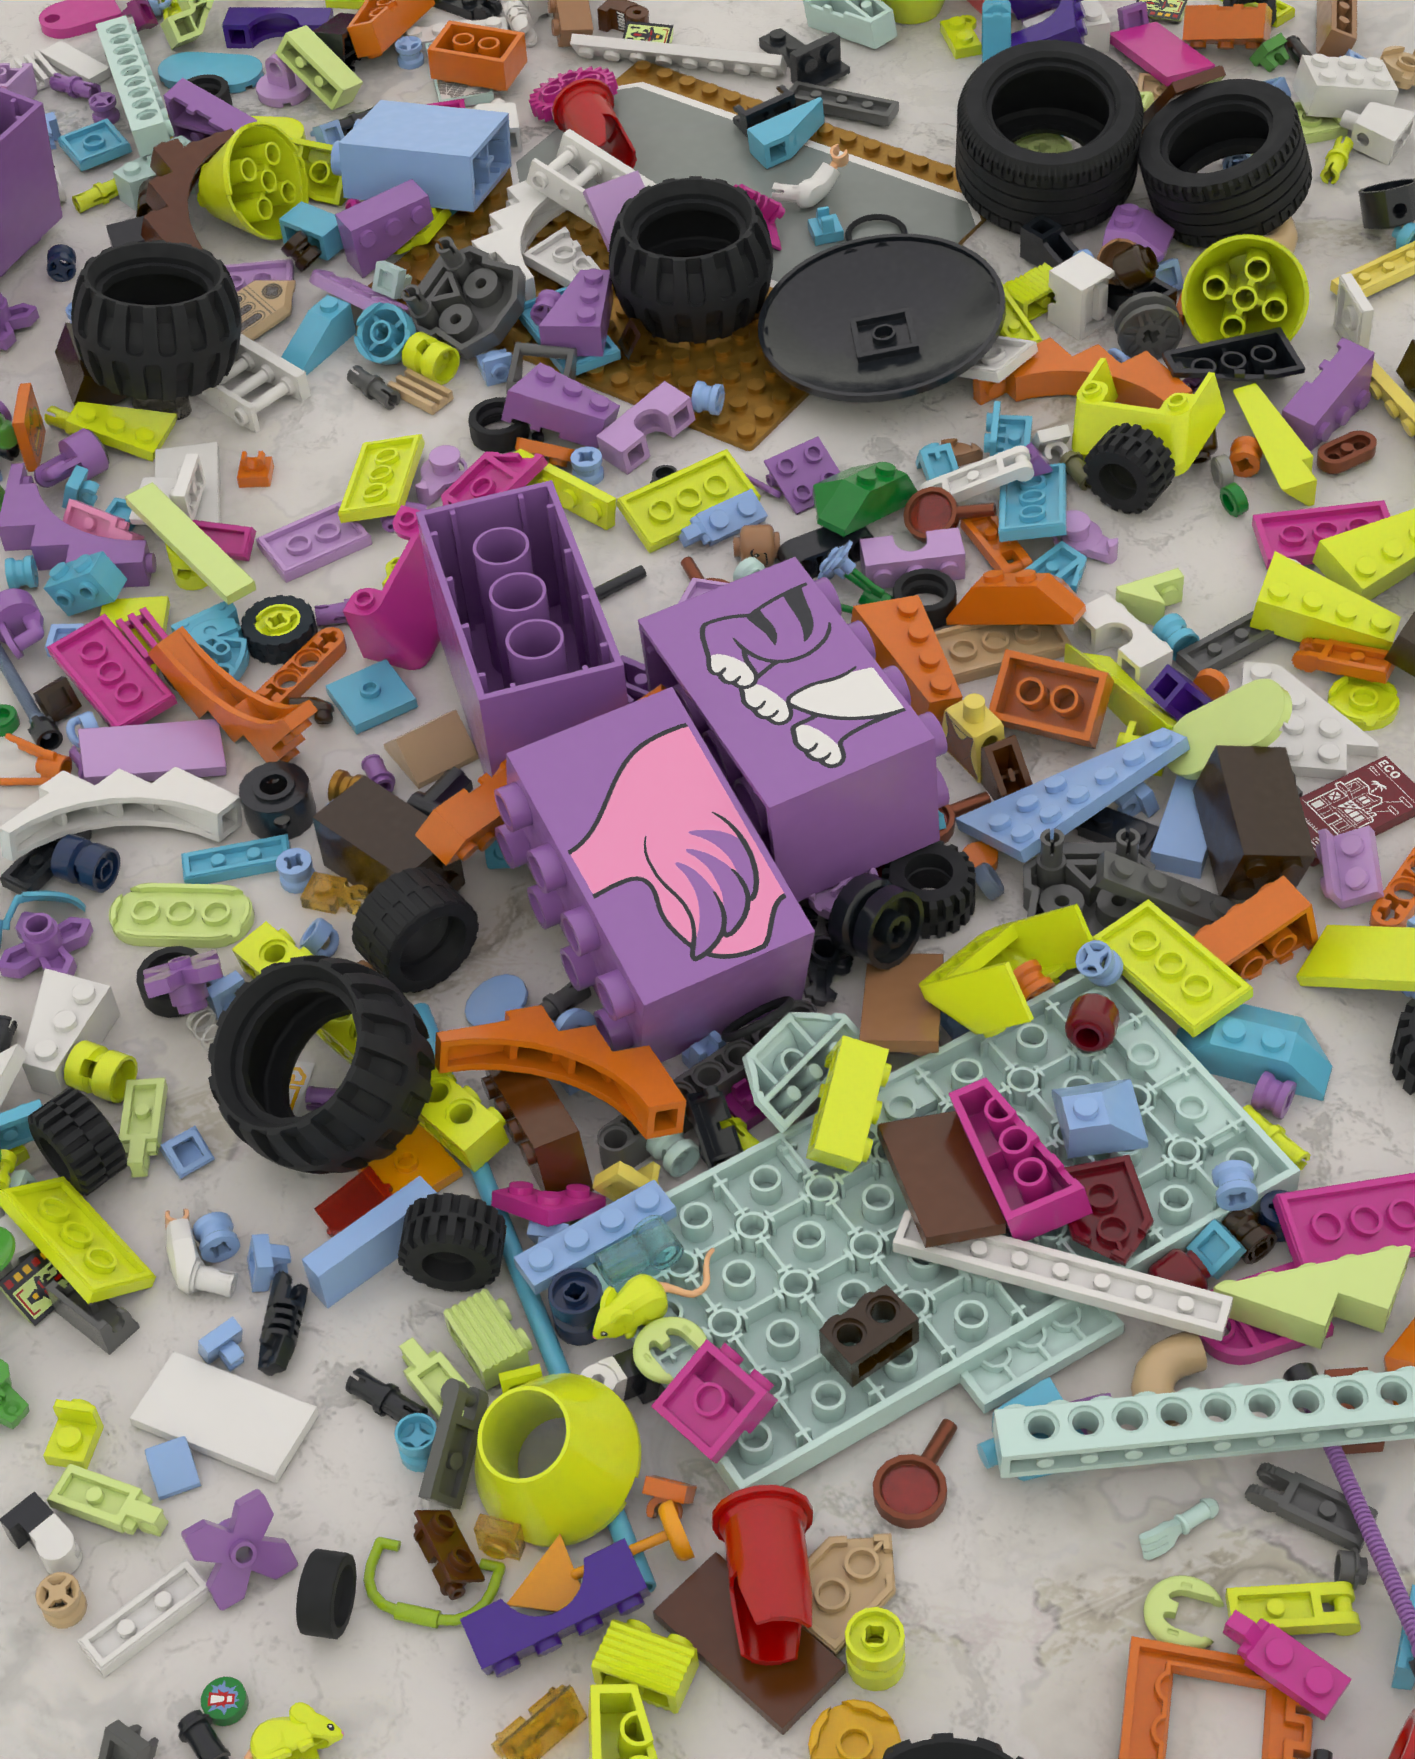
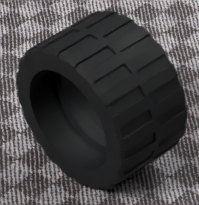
(415, 929)

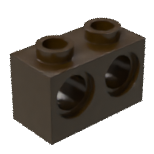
(875, 1341)

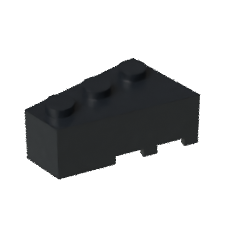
(336, 37)

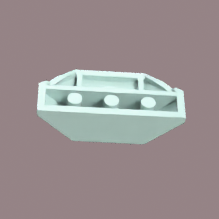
(790, 1061)

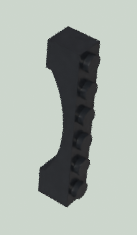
(1046, 242)

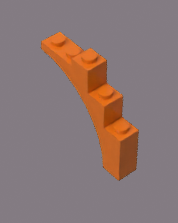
(206, 687)
(580, 1057)

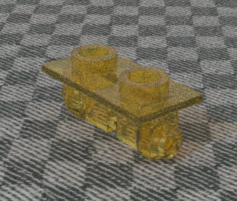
(551, 1721)

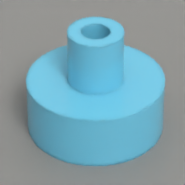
(1404, 235)

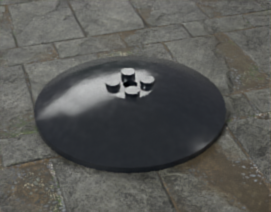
(918, 289)

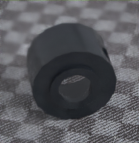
(1388, 204)
(274, 792)

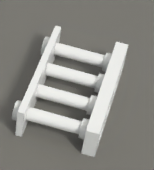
(585, 157)
(266, 368)

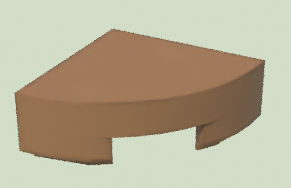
(963, 452)

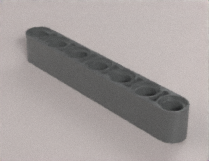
(623, 1142)

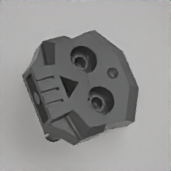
(467, 299)
(1067, 876)

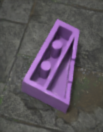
(581, 314)

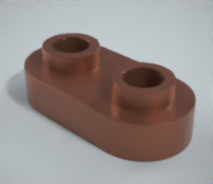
(1346, 452)

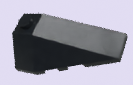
(1239, 358)

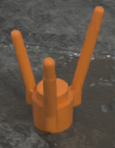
(47, 764)

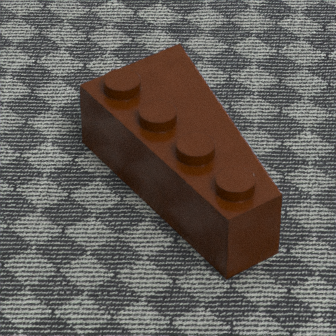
(540, 1128)

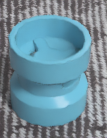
(1174, 631)
(414, 1439)

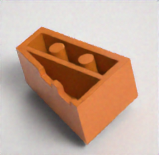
(1227, 26)
(465, 821)

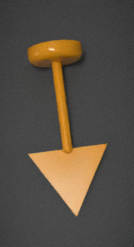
(556, 1582)

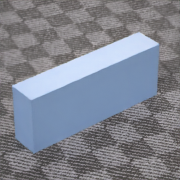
(1180, 837)
(362, 1247)

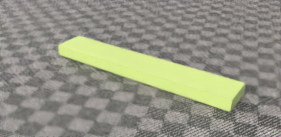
(190, 543)

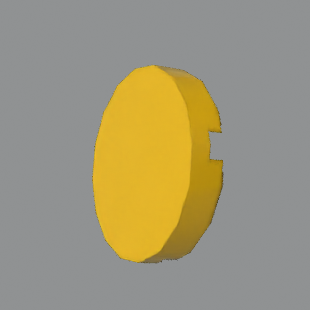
(852, 1732)

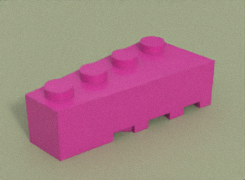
(1022, 1173)

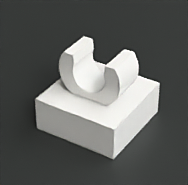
(1052, 439)

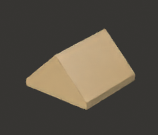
(433, 749)

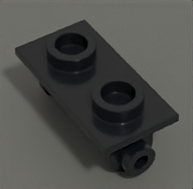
(705, 1112)

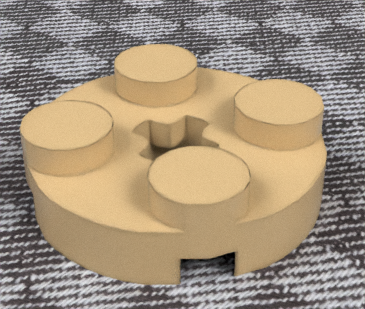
(1400, 66)

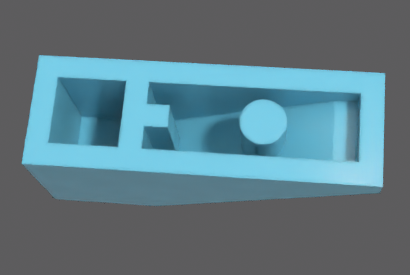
(320, 333)

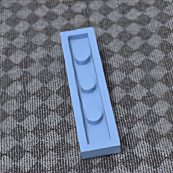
(578, 1243)

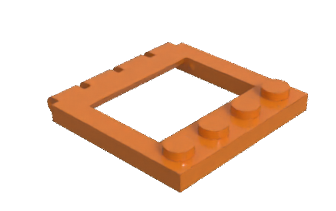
(1150, 1691)

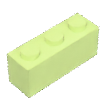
(319, 67)

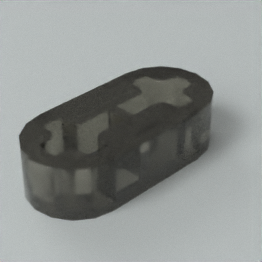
(180, 406)

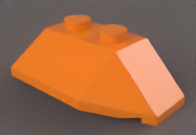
(1018, 600)

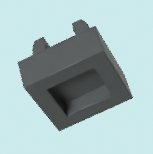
(126, 1743)

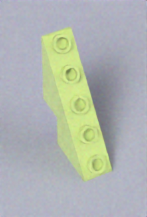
(1306, 1298)

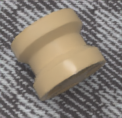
(61, 1588)

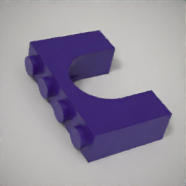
(1063, 24)

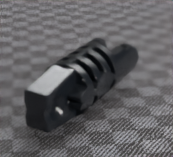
(281, 1324)

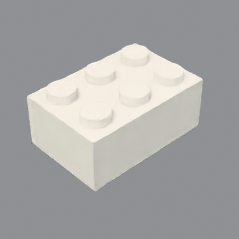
(1341, 83)

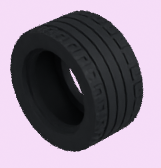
(1212, 125)

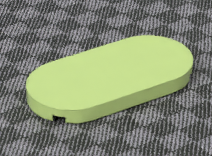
(1239, 718)
(181, 915)

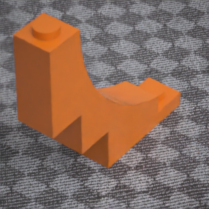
(1055, 372)

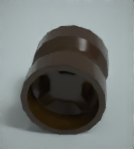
(301, 250)
(1254, 1237)

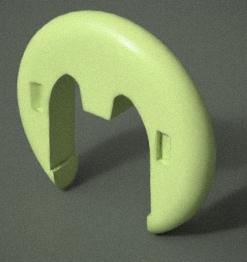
(656, 1335)
(1160, 1606)

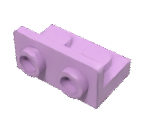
(1350, 866)

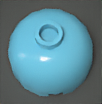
(383, 333)

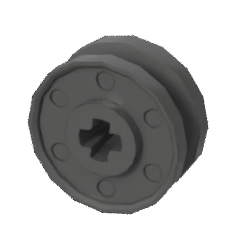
(1148, 324)

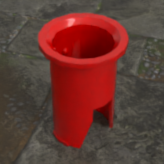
(588, 111)
(767, 1569)

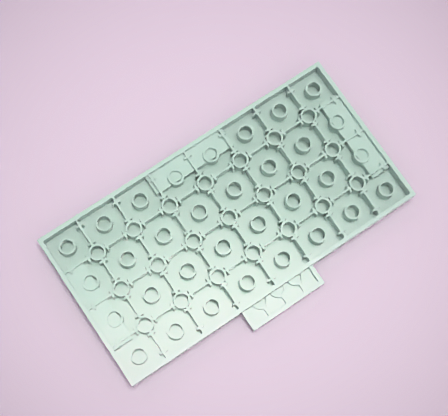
(814, 1238)

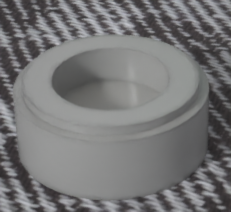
(1222, 470)

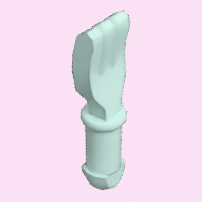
(1164, 1536)

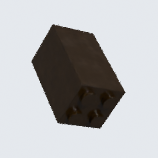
(1252, 819)
(372, 836)

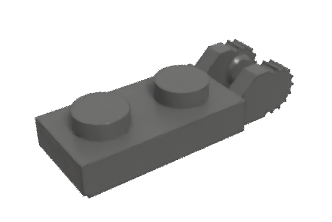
(1307, 1505)

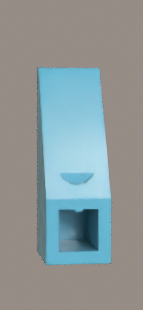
(786, 133)

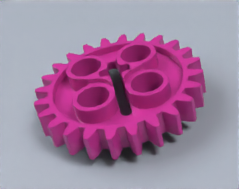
(543, 97)

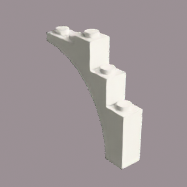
(518, 224)
(121, 799)

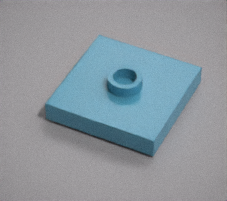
(94, 144)
(371, 696)

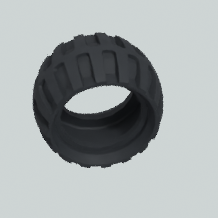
(691, 259)
(156, 319)
(268, 1030)

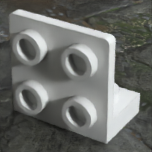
(183, 491)

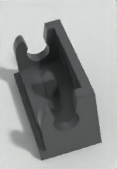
(99, 1321)

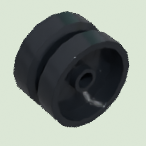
(876, 921)

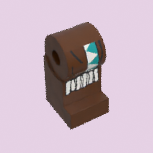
(616, 13)

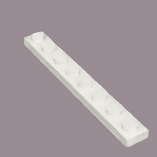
(685, 55)
(1076, 1279)

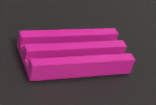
(137, 623)

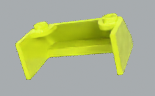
(1181, 421)
(979, 980)

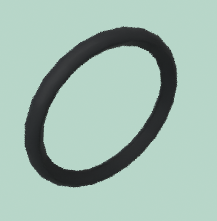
(874, 217)
(782, 1004)

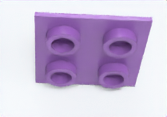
(798, 470)

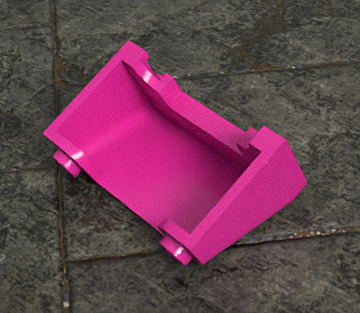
(400, 618)

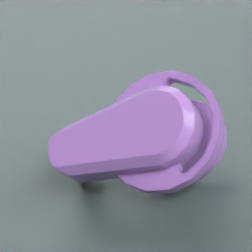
(439, 473)
(1088, 538)

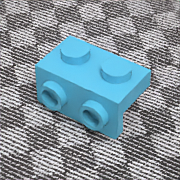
(1006, 431)

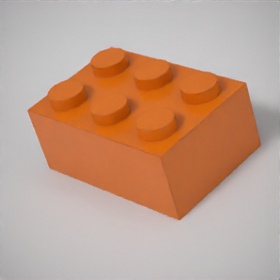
(477, 55)
(1051, 698)

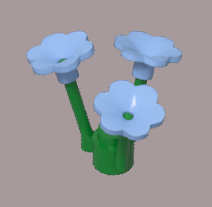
(841, 565)

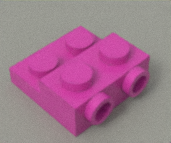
(715, 1400)

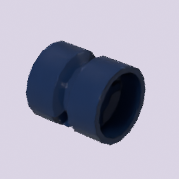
(85, 863)
(575, 1305)

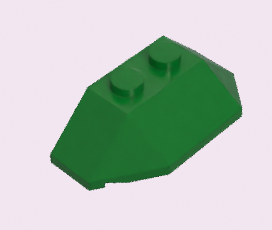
(861, 496)

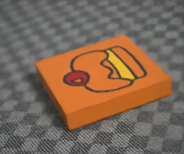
(28, 427)

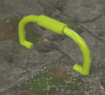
(417, 1614)

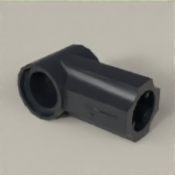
(444, 788)

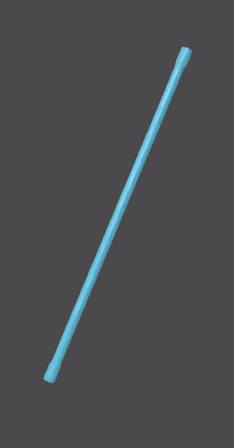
(535, 1310)

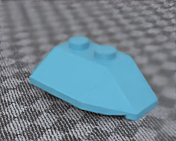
(1260, 1041)

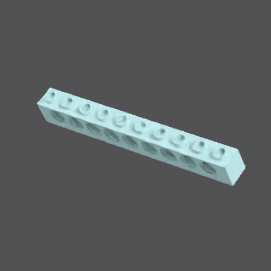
(135, 84)
(1199, 1436)

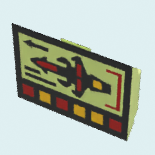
(1165, 9)
(648, 32)
(26, 1286)

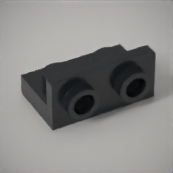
(818, 61)

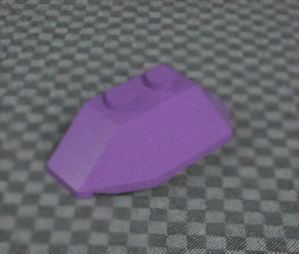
(1140, 227)

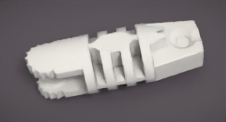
(520, 20)

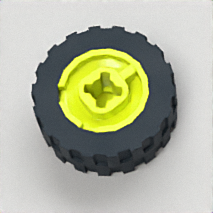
(278, 628)

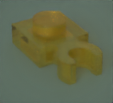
(330, 892)

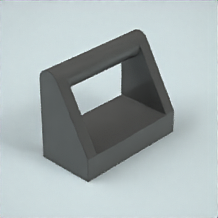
(538, 350)

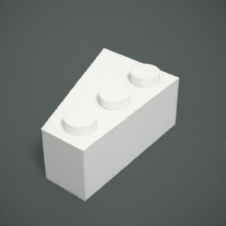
(1096, 22)
(65, 1014)

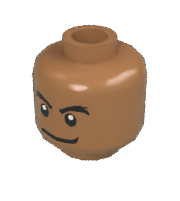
(757, 542)

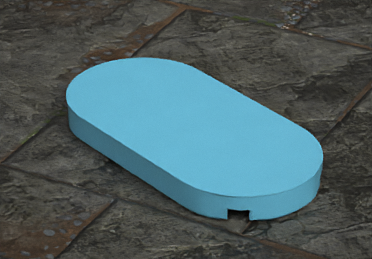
(236, 69)

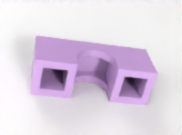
(660, 411)
(885, 562)

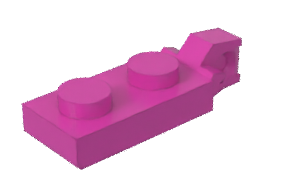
(1287, 1664)

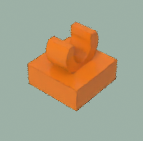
(255, 470)
(664, 1490)

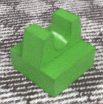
(1270, 53)

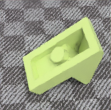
(1150, 595)

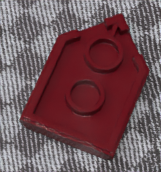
(1118, 1208)

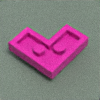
(547, 1206)

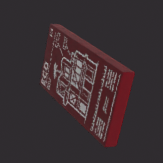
(1368, 796)

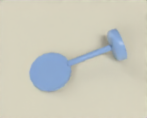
(509, 992)

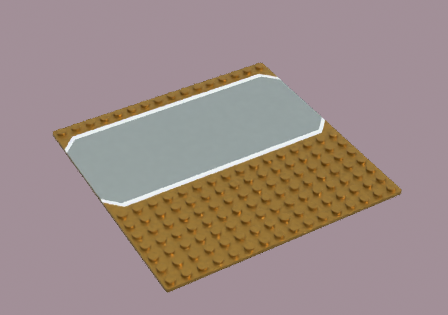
(689, 130)

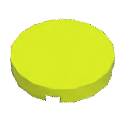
(1355, 701)

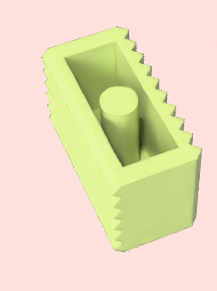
(486, 1337)

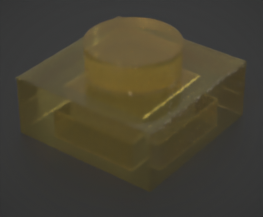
(499, 1537)

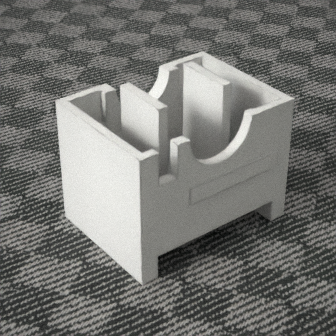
(1080, 295)

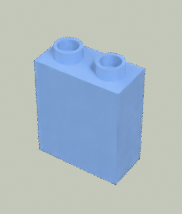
(444, 149)

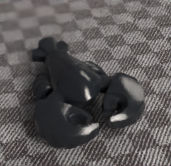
(823, 965)

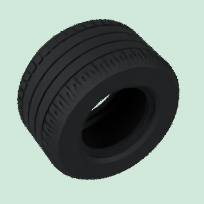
(1056, 91)

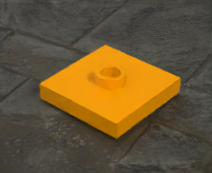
(417, 1156)

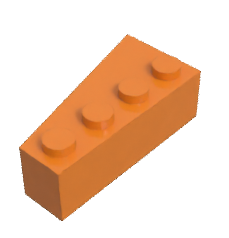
(382, 23)
(908, 641)
(1262, 929)

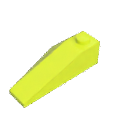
(323, 184)

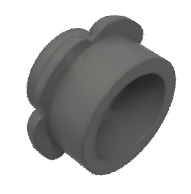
(1350, 1567)

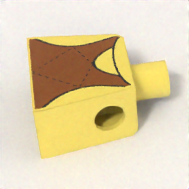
(967, 729)

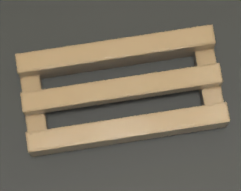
(424, 389)

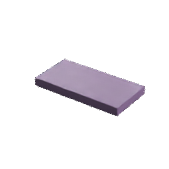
(152, 750)

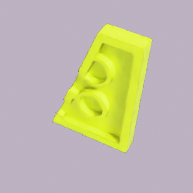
(123, 428)

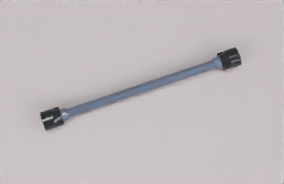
(42, 728)

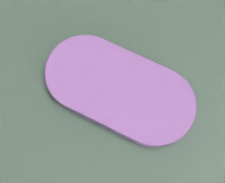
(350, 290)

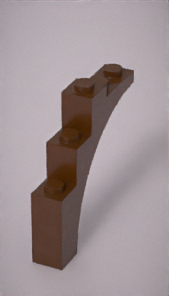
(168, 192)

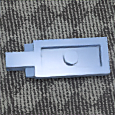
(723, 520)

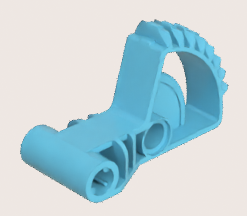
(995, 27)

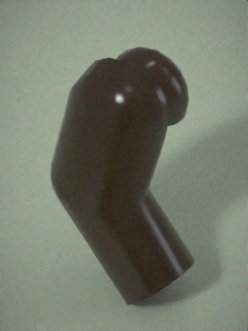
(324, 708)

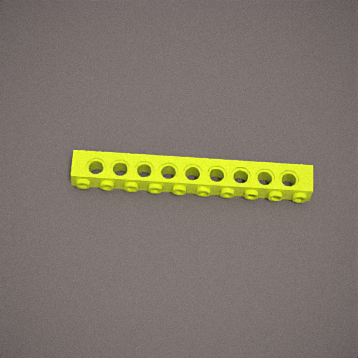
(453, 1112)

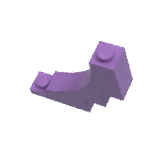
(32, 526)

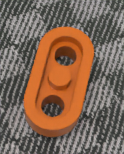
(557, 454)

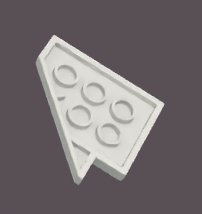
(1316, 733)

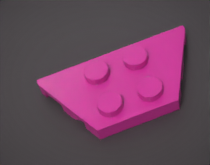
(494, 474)

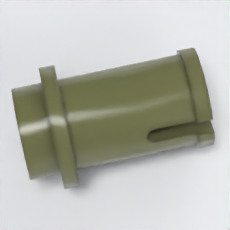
(1074, 467)

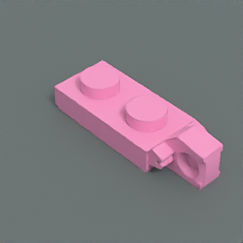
(98, 522)

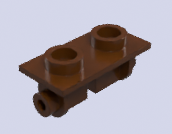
(443, 1541)

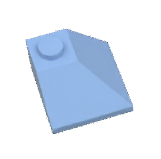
(1099, 1118)

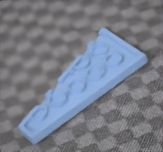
(1071, 796)

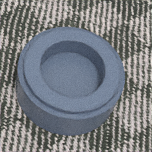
(989, 881)

